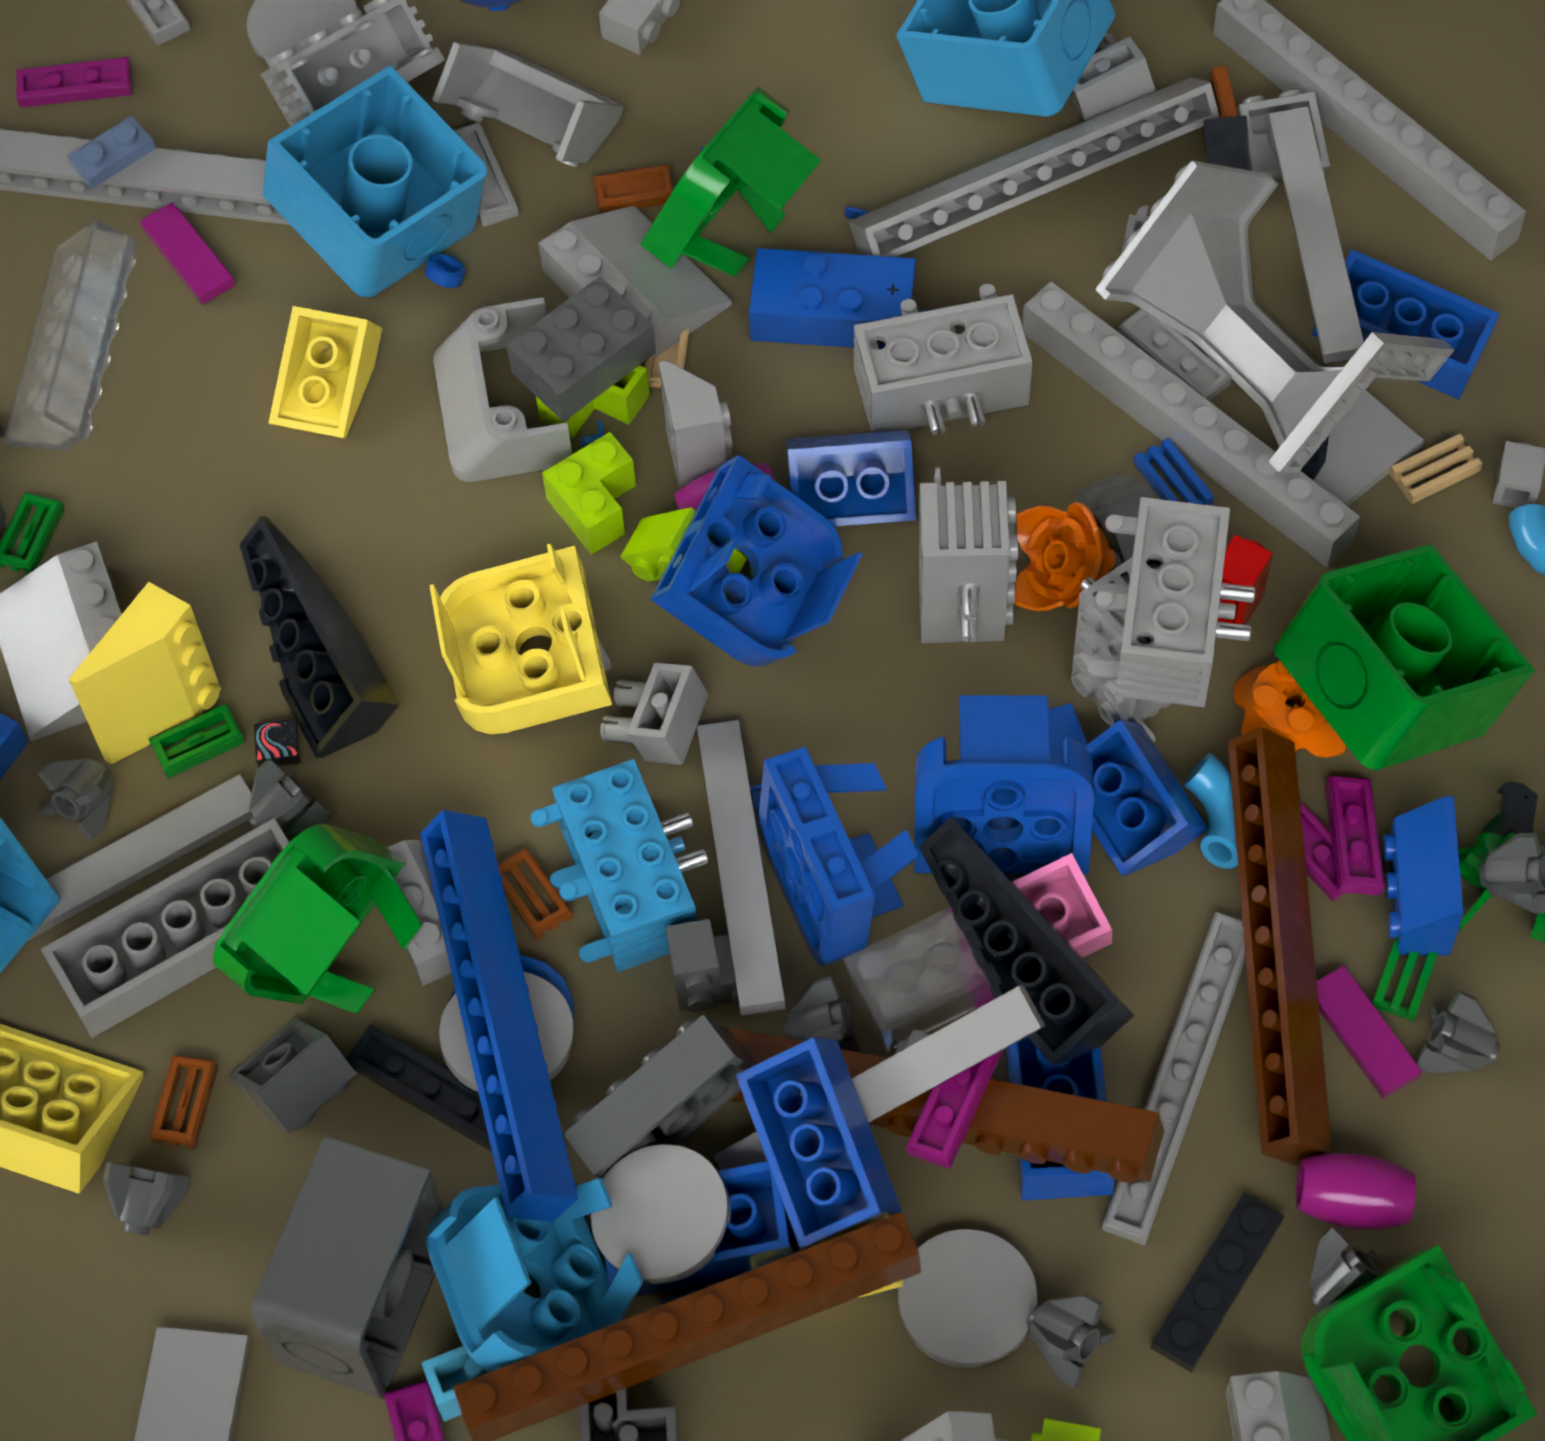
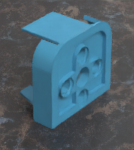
(485, 1267)

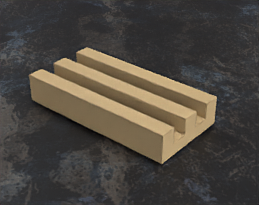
(1461, 453)

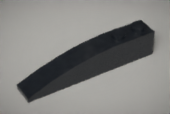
(323, 658)
(1022, 947)

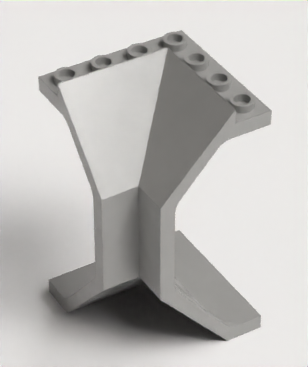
(1196, 276)

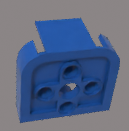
(792, 551)
(1007, 787)
(824, 876)

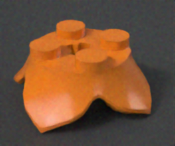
(1062, 554)
(1264, 699)

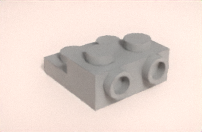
(1261, 142)

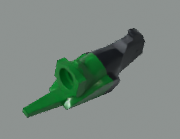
(1515, 817)

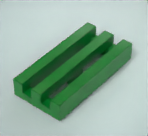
(43, 536)
(199, 746)
(1395, 1006)

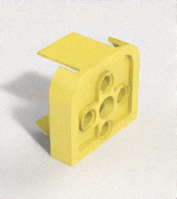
(487, 614)

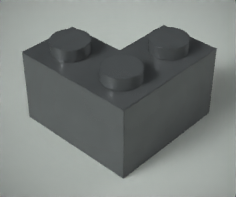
(1115, 496)
(701, 966)
(614, 1421)

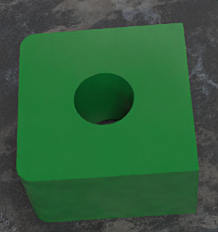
(1401, 657)

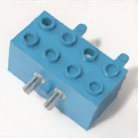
(622, 863)

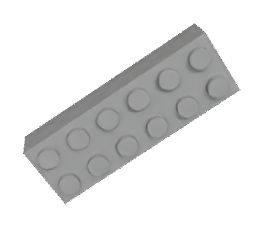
(161, 934)

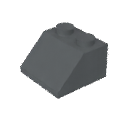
(293, 1075)

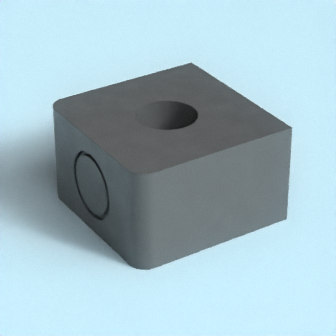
(350, 1268)

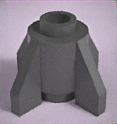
(81, 790)
(283, 800)
(1517, 872)
(822, 1017)
(1460, 1039)
(142, 1196)
(1339, 1271)
(1068, 1334)

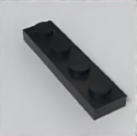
(420, 1083)
(1217, 1282)

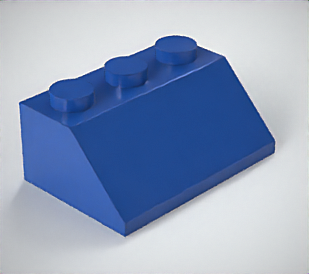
(854, 476)
(1138, 800)
(1424, 879)

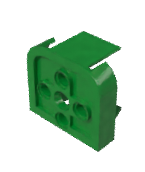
(743, 156)
(307, 915)
(1353, 1346)

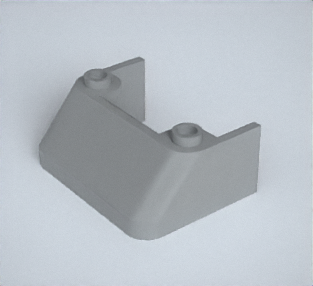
(528, 98)
(484, 439)

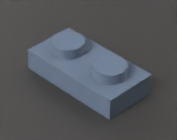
(111, 152)

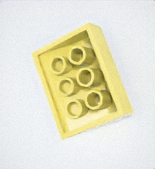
(145, 675)
(59, 1108)

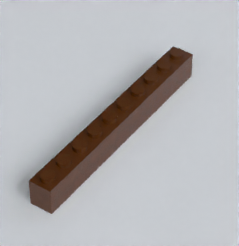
(1279, 948)
(1022, 1120)
(688, 1329)

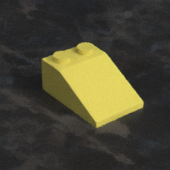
(324, 371)

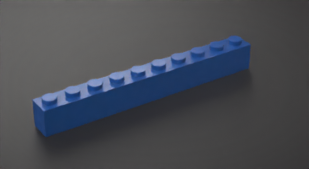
(498, 1019)

